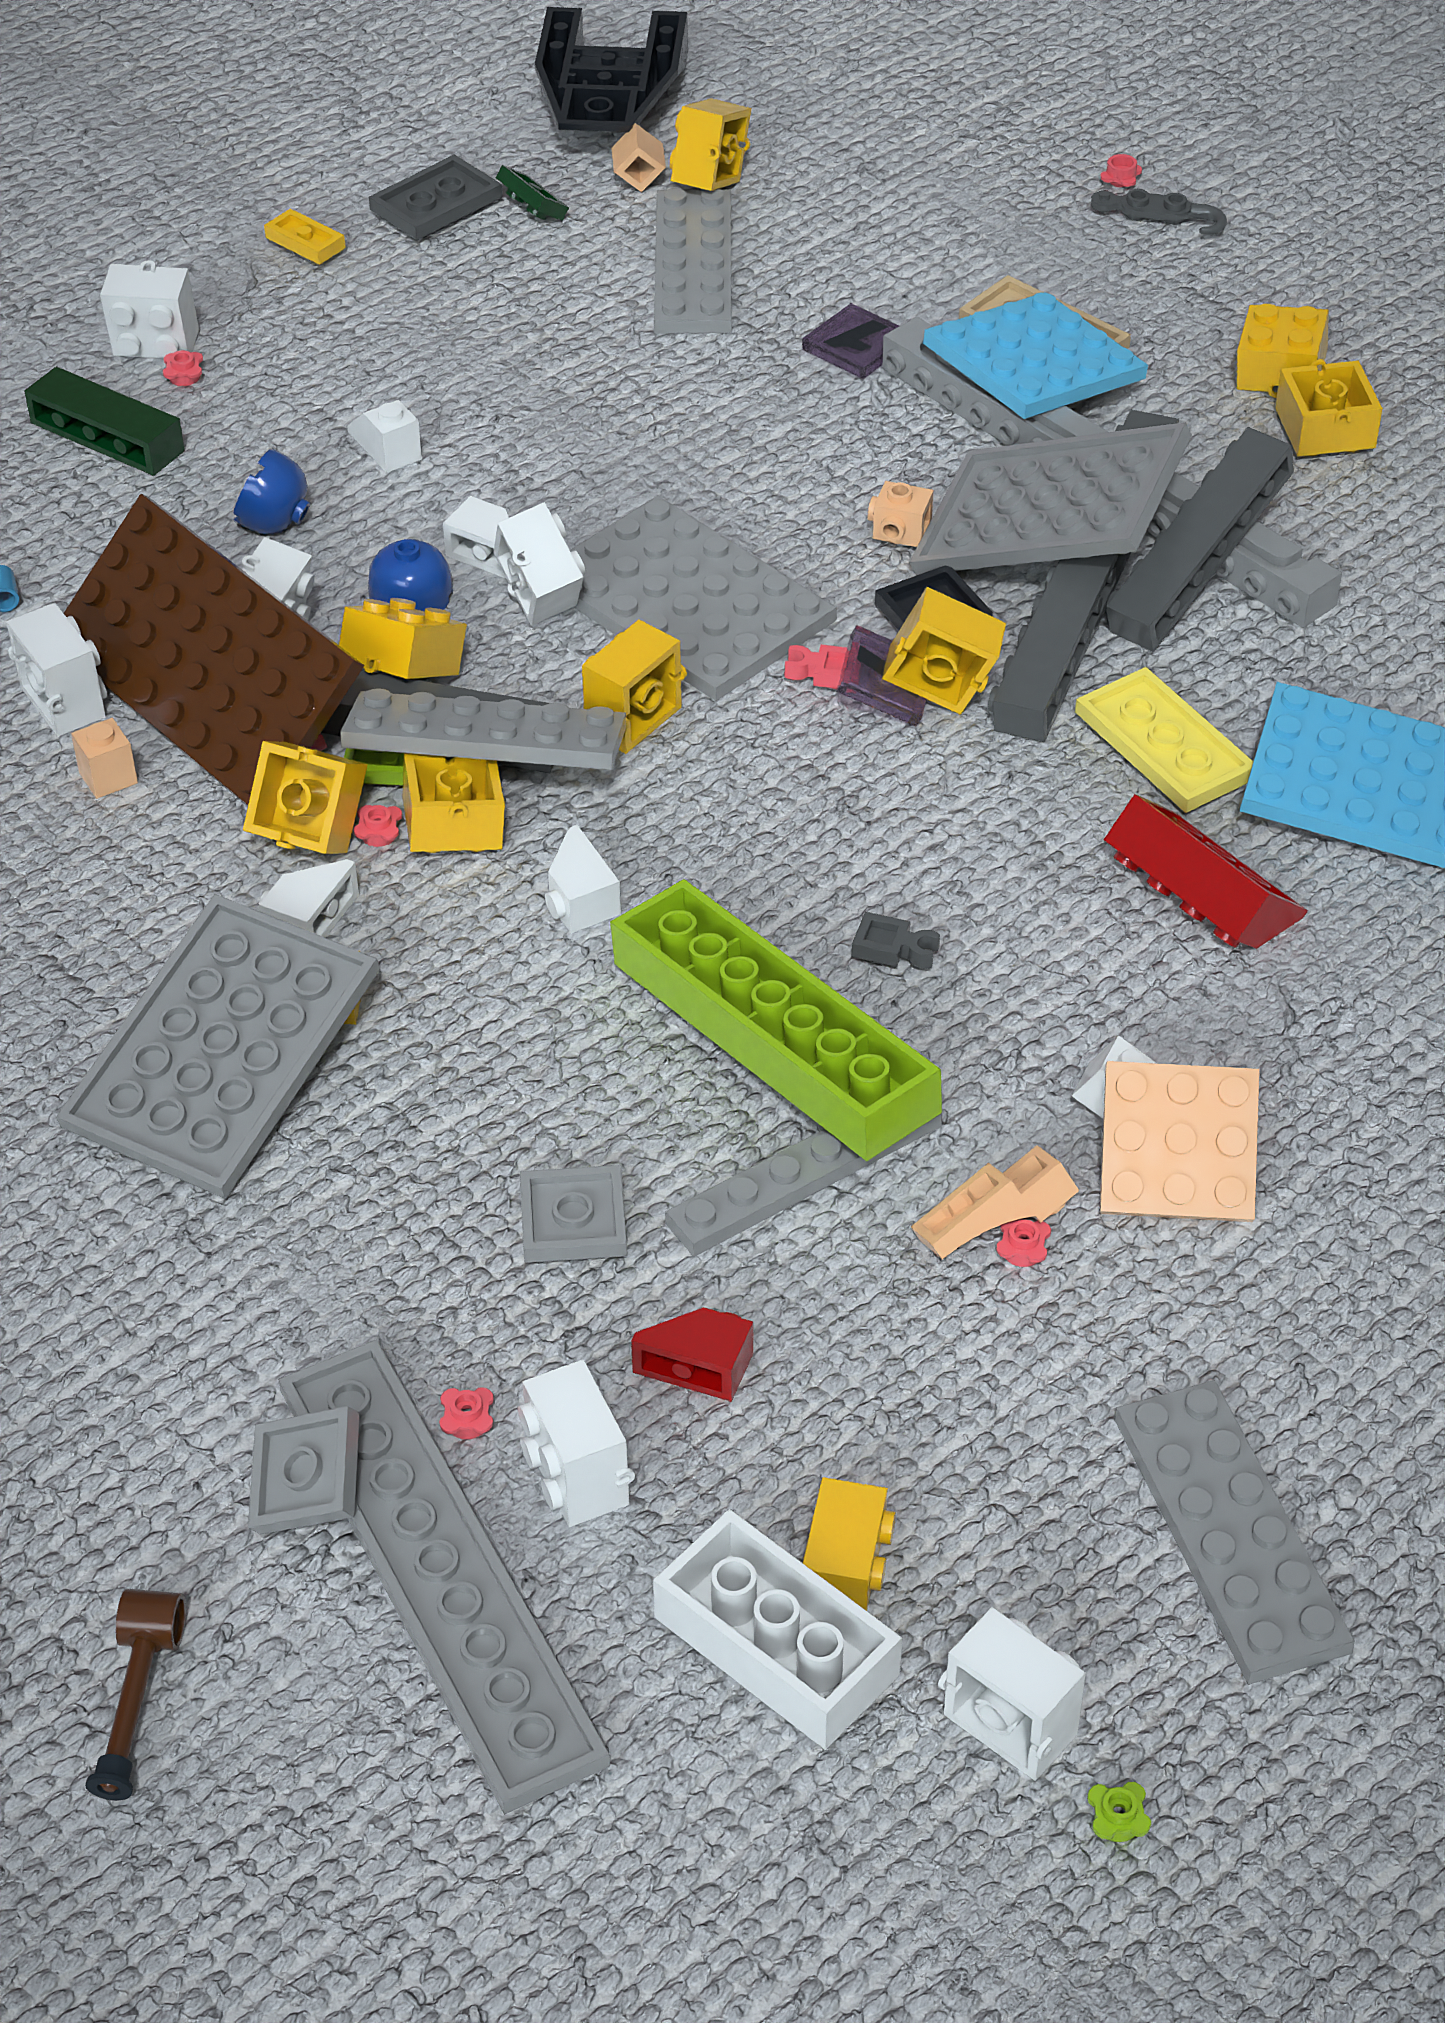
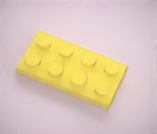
(1165, 739)

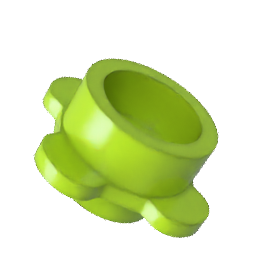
(1118, 1826)

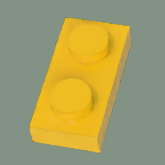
(304, 236)

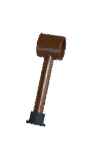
(147, 1624)

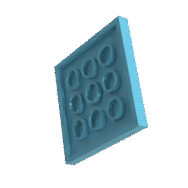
(1035, 354)

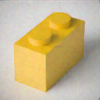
(847, 1537)

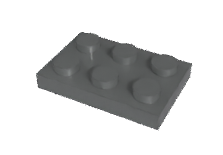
(435, 197)

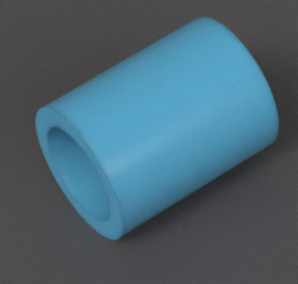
(8, 589)

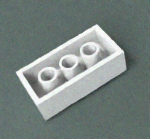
(777, 1628)

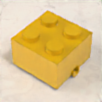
(708, 144)
(1276, 340)
(1328, 408)
(403, 639)
(944, 651)
(637, 677)
(304, 797)
(452, 803)

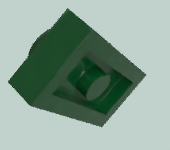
(525, 189)

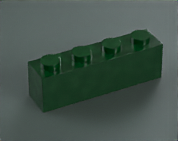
(105, 420)

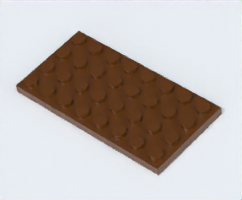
(206, 647)

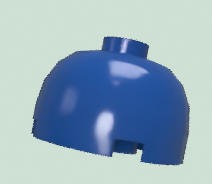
(273, 496)
(411, 572)

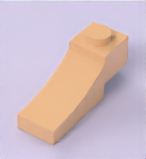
(1029, 1188)

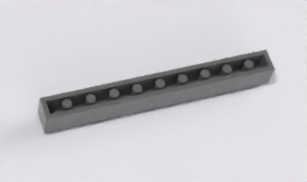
(1058, 633)

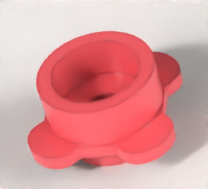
(1121, 171)
(183, 367)
(378, 824)
(1021, 1251)
(470, 1423)

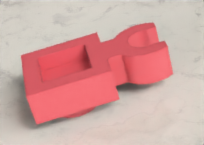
(822, 666)

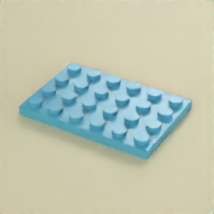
(1351, 774)

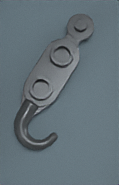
(1170, 208)

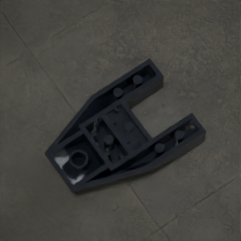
(603, 84)

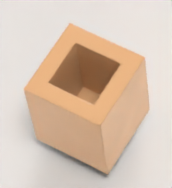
(638, 157)
(104, 758)

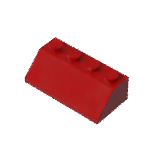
(1201, 874)

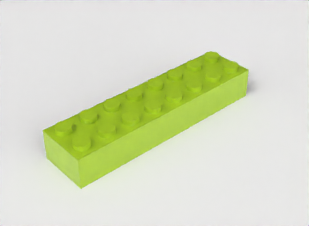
(777, 1019)

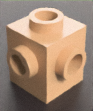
(901, 513)

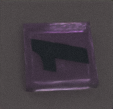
(850, 340)
(863, 679)

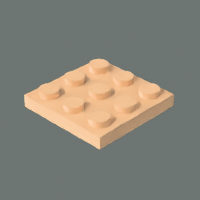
(1179, 1141)

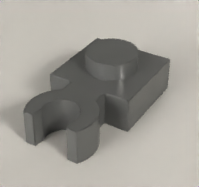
(889, 939)

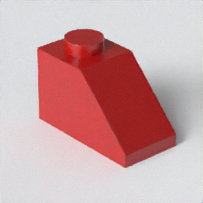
(696, 1352)

